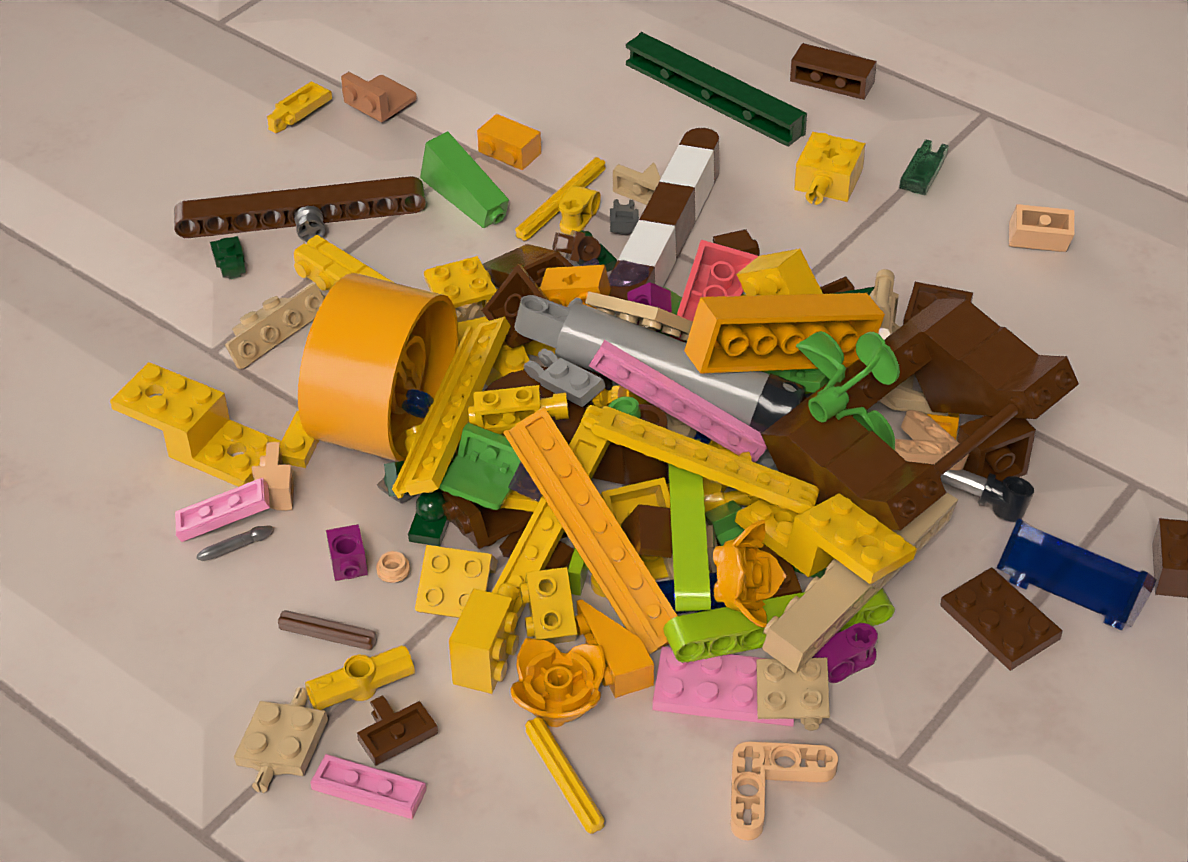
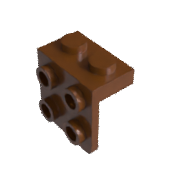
(482, 524)

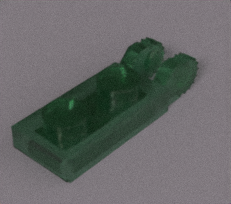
(923, 168)

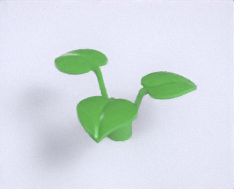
(831, 401)

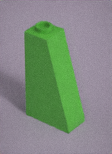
(462, 181)

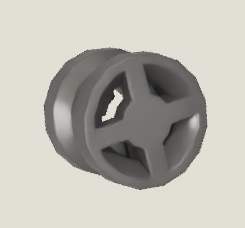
(304, 228)

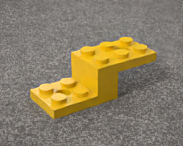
(193, 423)
(830, 532)

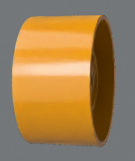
(364, 356)

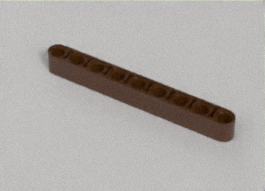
(279, 207)

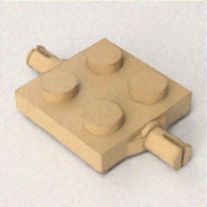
(280, 739)

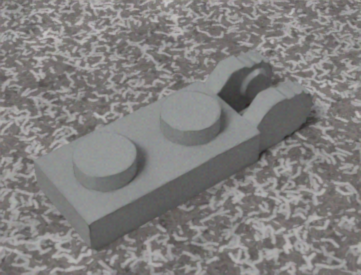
(565, 377)

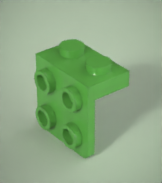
(481, 468)

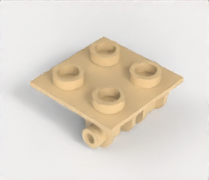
(792, 695)

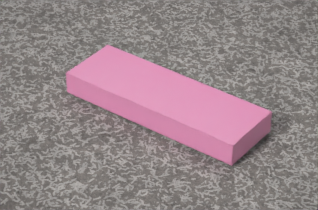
(222, 509)
(368, 786)

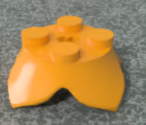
(747, 574)
(558, 683)

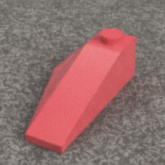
(712, 276)

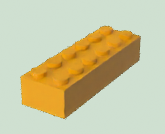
(765, 329)

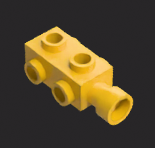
(513, 405)

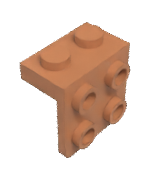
(378, 97)

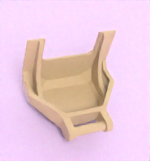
(903, 396)

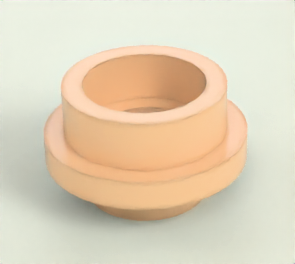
(392, 567)

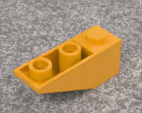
(626, 658)

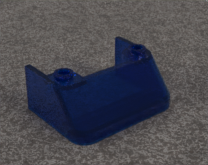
(1075, 575)

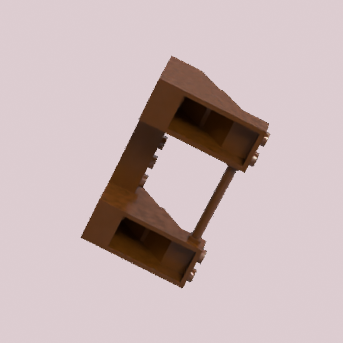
(962, 368)

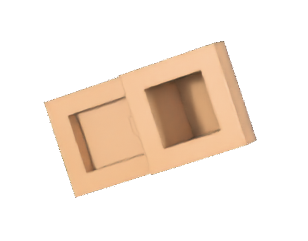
(277, 476)

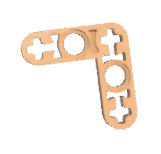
(929, 440)
(765, 768)

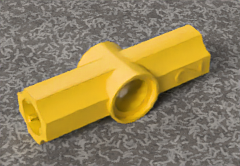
(359, 677)

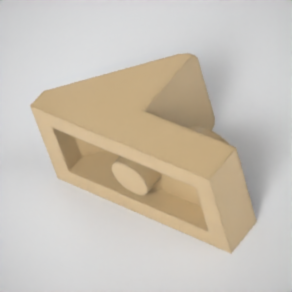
(635, 184)

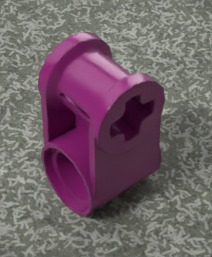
(848, 655)

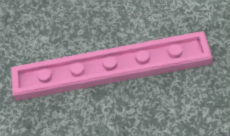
(677, 401)

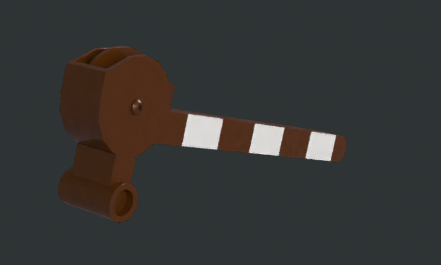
(657, 245)

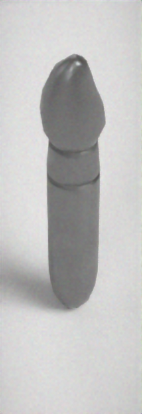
(255, 534)

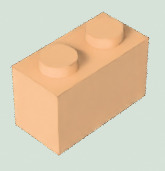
(1041, 228)

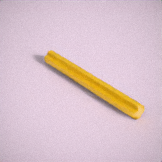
(551, 205)

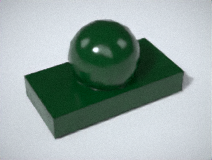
(429, 521)

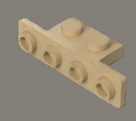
(272, 324)

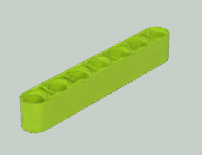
(689, 540)
(729, 631)

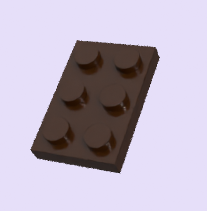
(1001, 618)

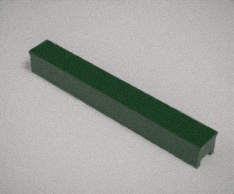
(716, 89)

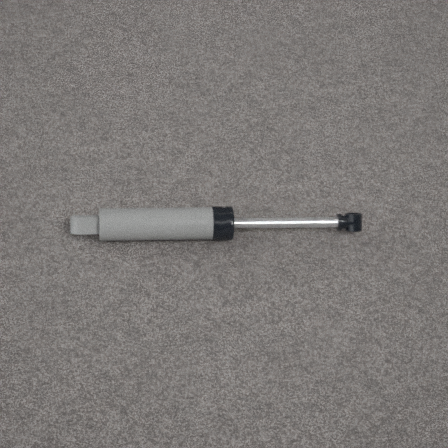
(749, 396)

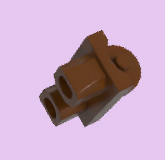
(577, 246)

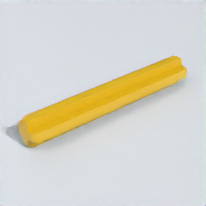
(565, 775)

